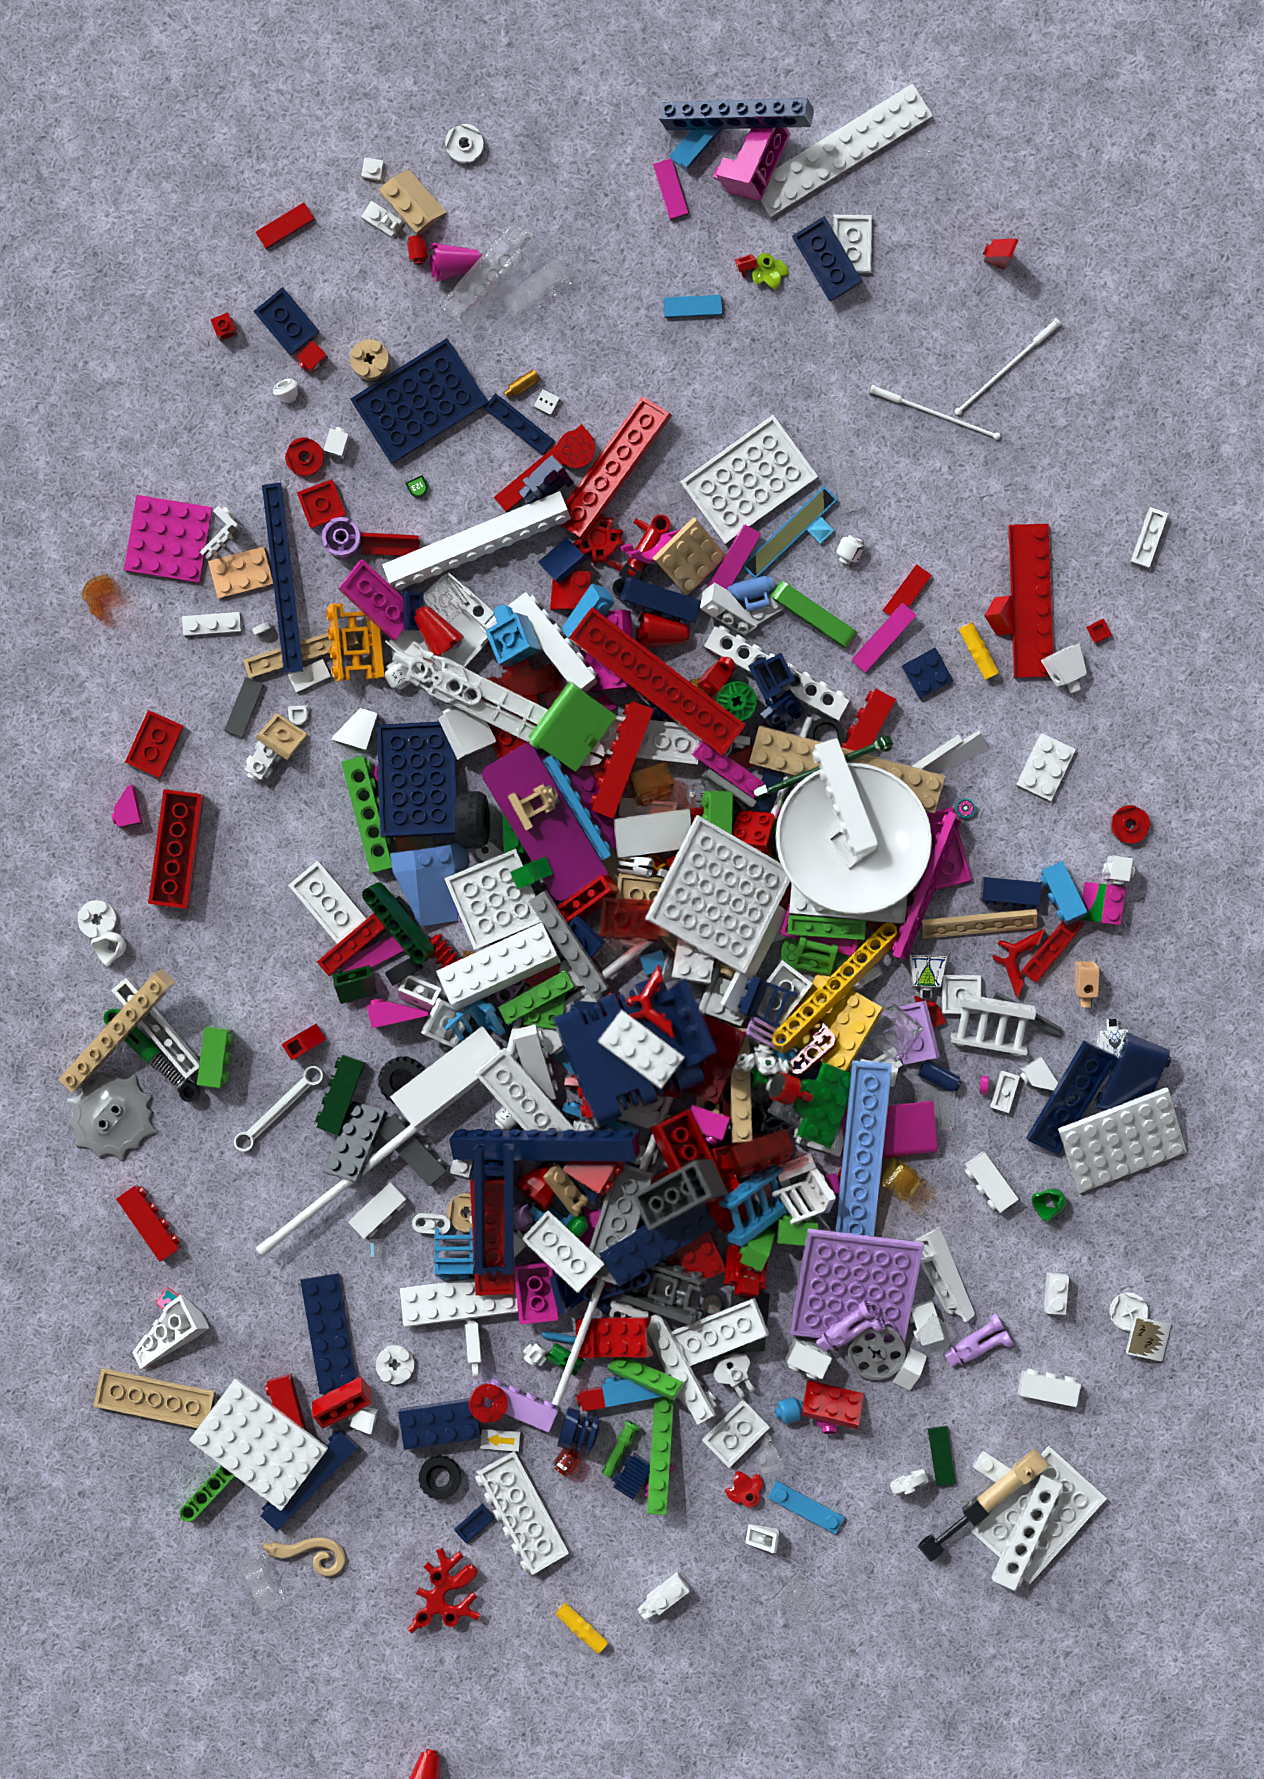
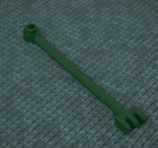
(764, 792)

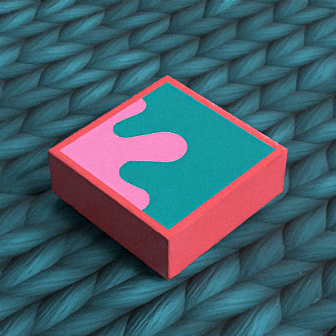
(167, 1297)

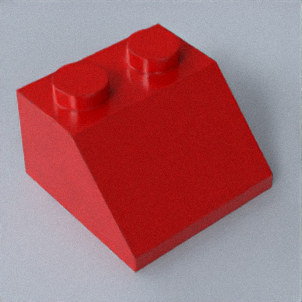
(570, 590)

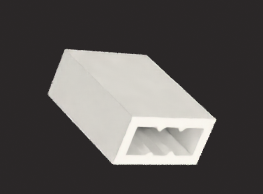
(465, 732)

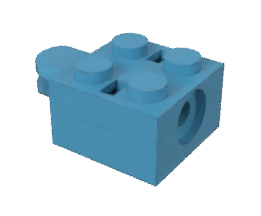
(512, 637)

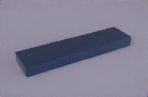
(519, 424)

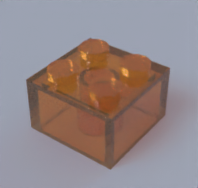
(651, 784)

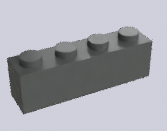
(413, 1151)

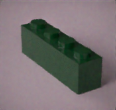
(340, 1095)

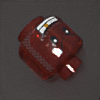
(567, 1462)

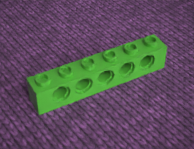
(351, 768)

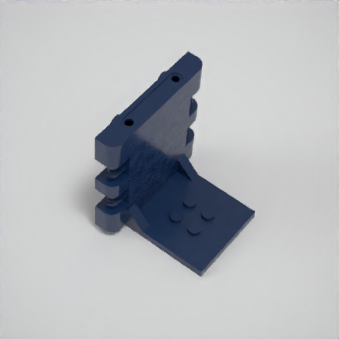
(606, 1076)

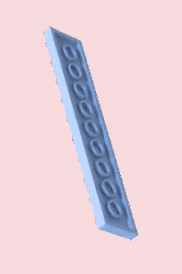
(863, 1147)

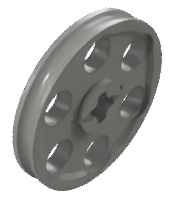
(876, 1359)

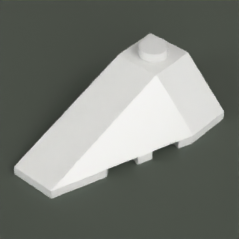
(175, 1327)

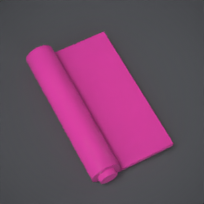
(908, 1130)

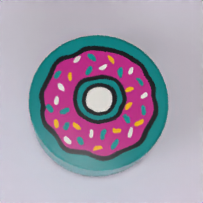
(965, 808)

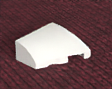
(358, 729)

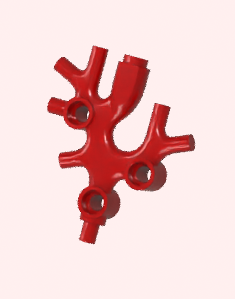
(436, 1598)

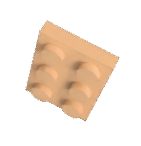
(241, 572)

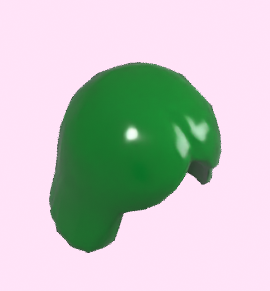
(1045, 1212)

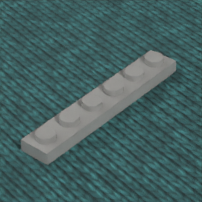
(568, 944)

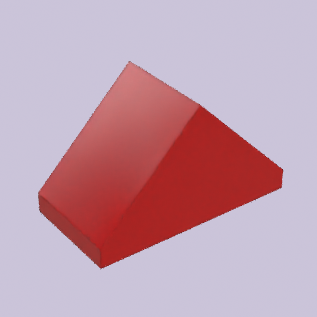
(1001, 615)

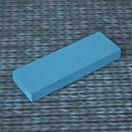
(692, 306)

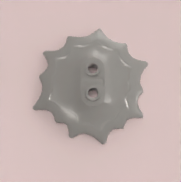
(122, 1129)

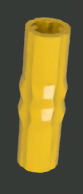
(978, 650)
(581, 1628)

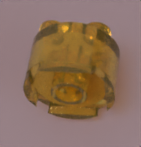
(901, 1178)

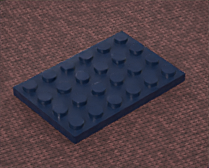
(419, 401)
(415, 780)

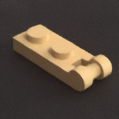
(565, 1189)

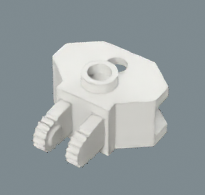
(735, 1373)

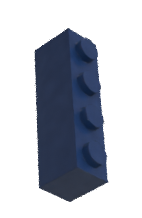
(661, 600)

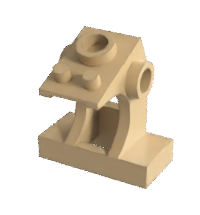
(525, 810)

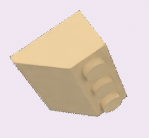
(412, 202)

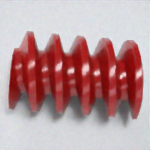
(442, 952)

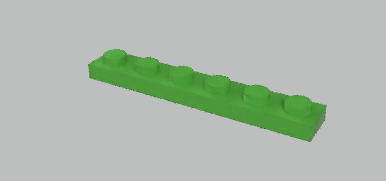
(660, 1456)

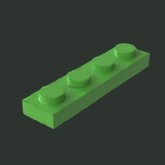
(826, 927)
(536, 997)
(646, 1377)

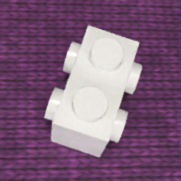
(1118, 870)

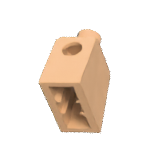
(1086, 974)

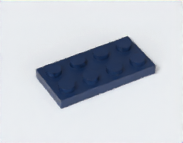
(827, 259)

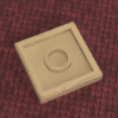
(281, 736)

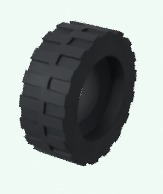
(454, 1477)

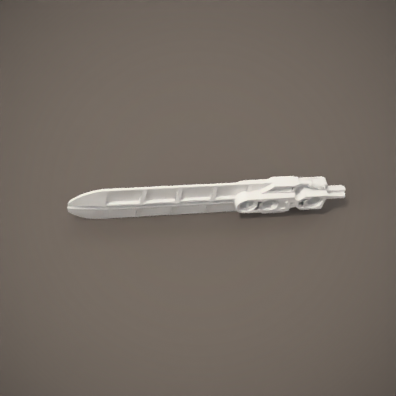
(475, 705)

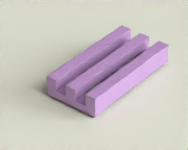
(751, 1026)

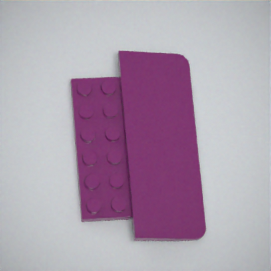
(555, 832)

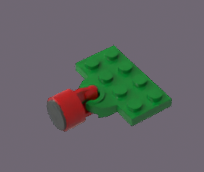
(817, 1101)

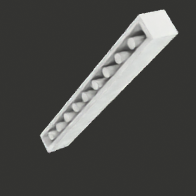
(476, 541)

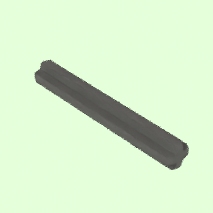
(1039, 1020)

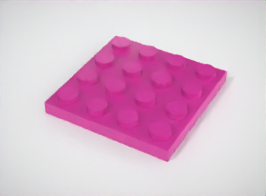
(168, 538)

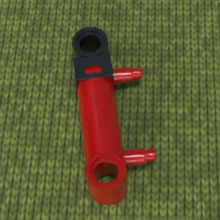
(633, 567)

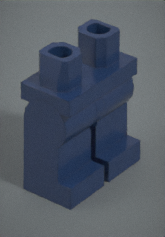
(545, 481)

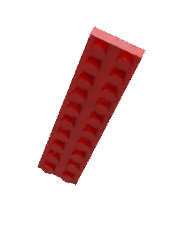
(656, 681)

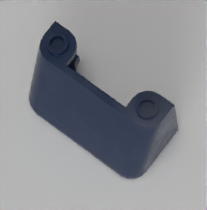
(1134, 1072)

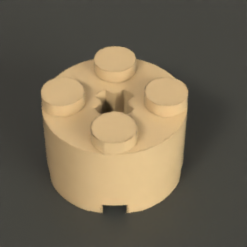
(359, 358)

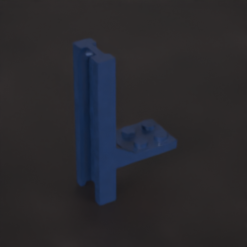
(493, 1168)

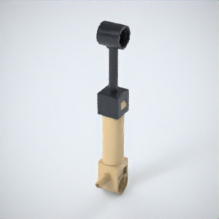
(979, 1507)

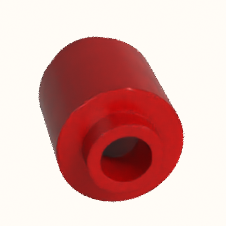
(417, 249)

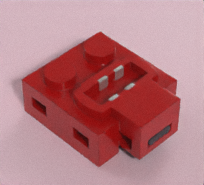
(747, 1280)

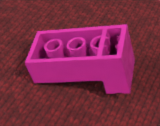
(754, 163)

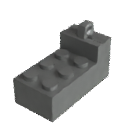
(680, 1193)

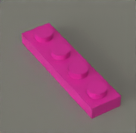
(727, 769)

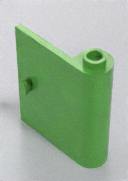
(569, 724)

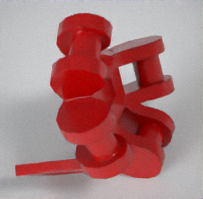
(599, 539)

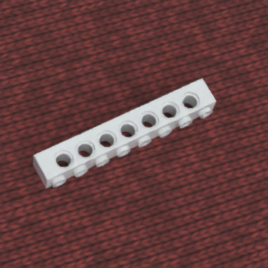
(833, 711)

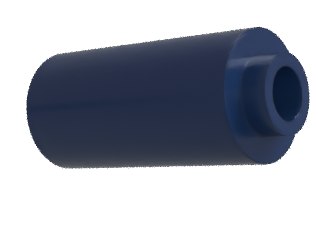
(939, 1076)

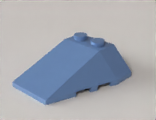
(423, 881)

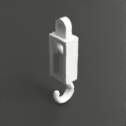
(473, 1346)

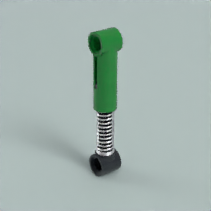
(151, 1054)

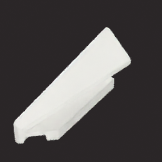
(944, 1275)

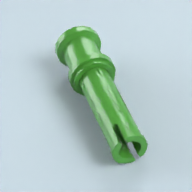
(625, 1440)

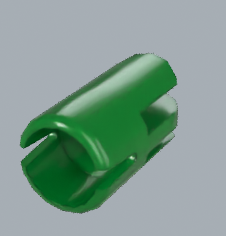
(559, 1356)

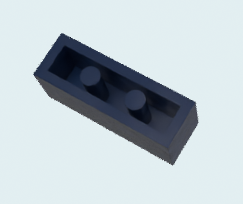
(1011, 892)

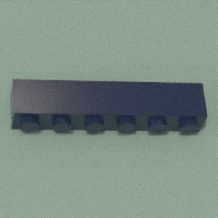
(338, 1450)

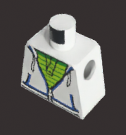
(926, 972)

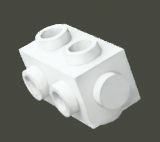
(261, 762)

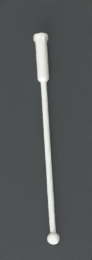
(1036, 341)
(896, 398)

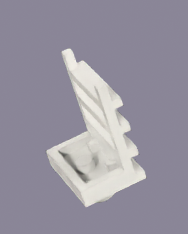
(231, 526)
(815, 1192)

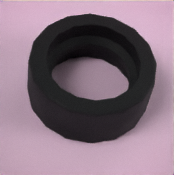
(829, 721)
(402, 971)

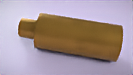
(522, 383)

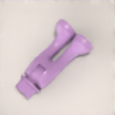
(843, 1333)
(970, 1349)

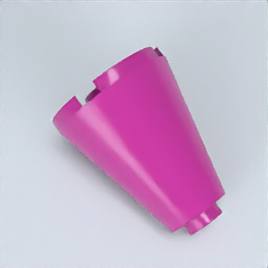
(451, 261)

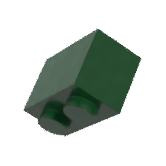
(354, 984)

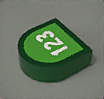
(417, 487)

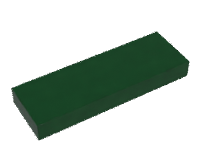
(941, 1455)

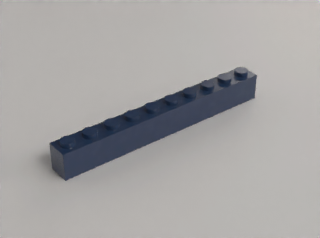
(548, 1144)

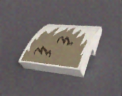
(1148, 1338)

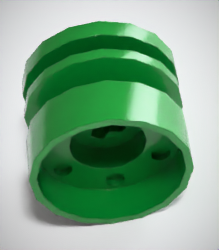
(747, 698)

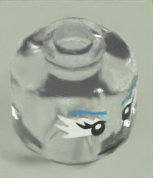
(696, 791)

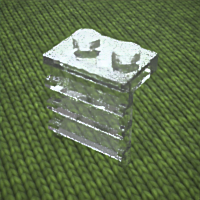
(943, 1107)

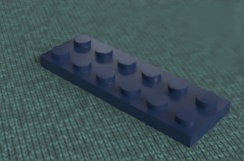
(1071, 1095)
(648, 1247)
(328, 1331)

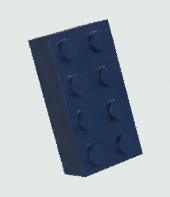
(438, 1424)

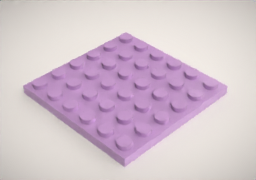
(850, 1268)

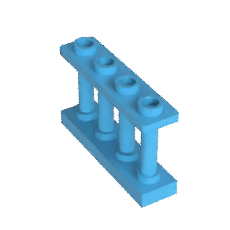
(768, 1213)

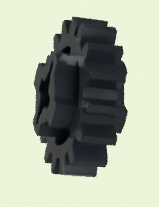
(765, 1121)

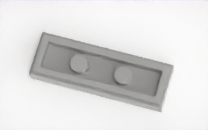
(723, 785)

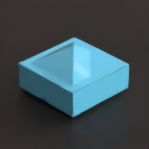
(820, 530)

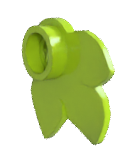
(769, 273)

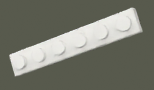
(680, 1368)

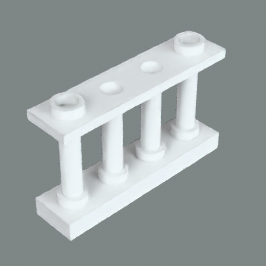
(986, 1006)

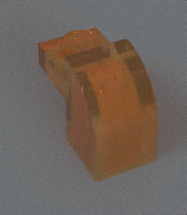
(95, 590)

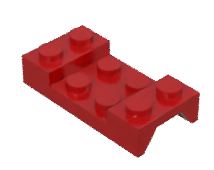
(615, 1337)

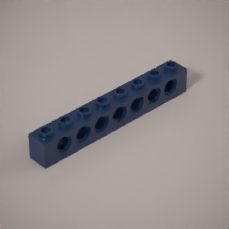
(736, 114)

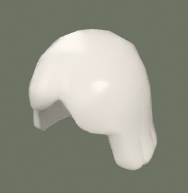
(101, 944)

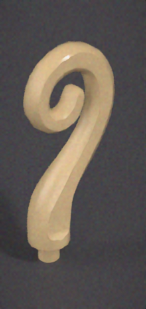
(284, 1551)

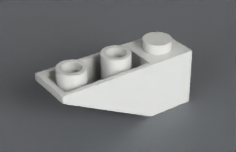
(724, 607)

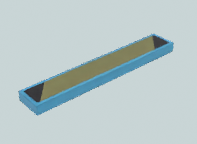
(789, 532)

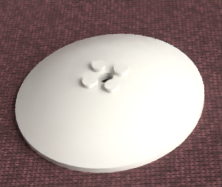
(816, 851)

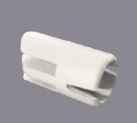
(638, 866)

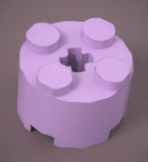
(332, 532)

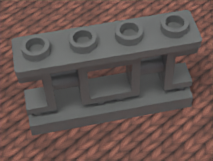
(664, 1304)

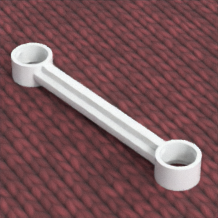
(274, 1112)

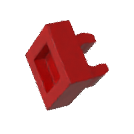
(745, 263)

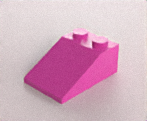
(390, 1012)
(534, 1292)

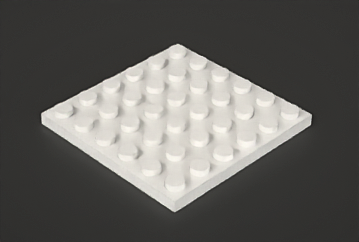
(719, 895)

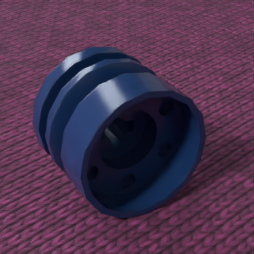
(578, 1431)

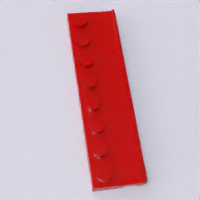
(1031, 598)

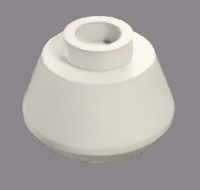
(286, 390)

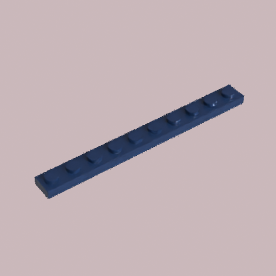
(282, 578)

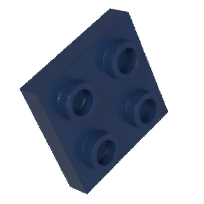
(782, 711)

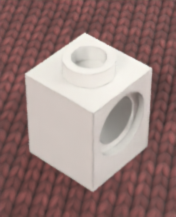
(337, 442)

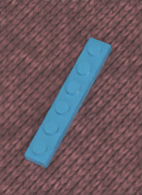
(573, 801)

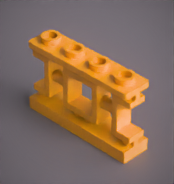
(370, 641)

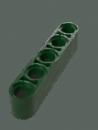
(398, 923)

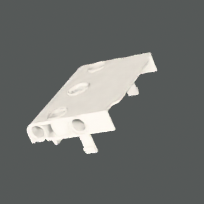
(467, 623)

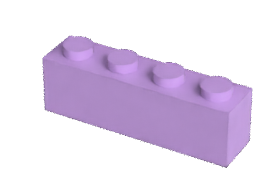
(526, 1407)

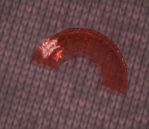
(530, 681)

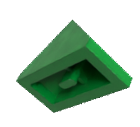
(531, 872)

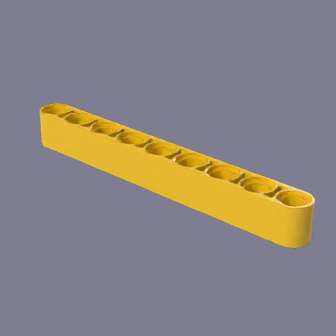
(833, 996)

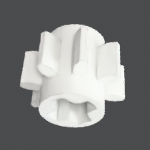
(535, 1354)

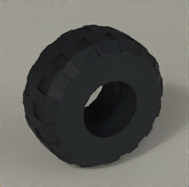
(472, 819)

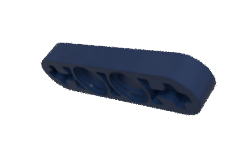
(618, 1290)

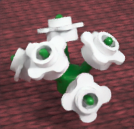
(767, 1065)

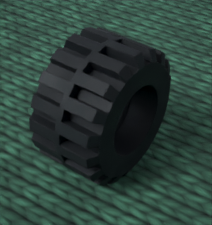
(390, 1068)

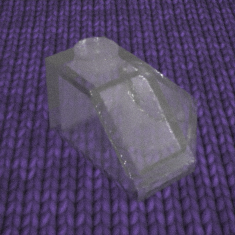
(768, 1458)

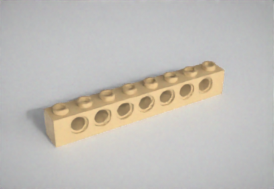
(117, 1030)

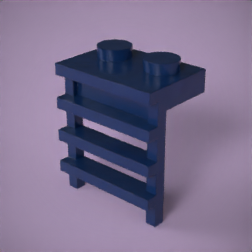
(754, 996)

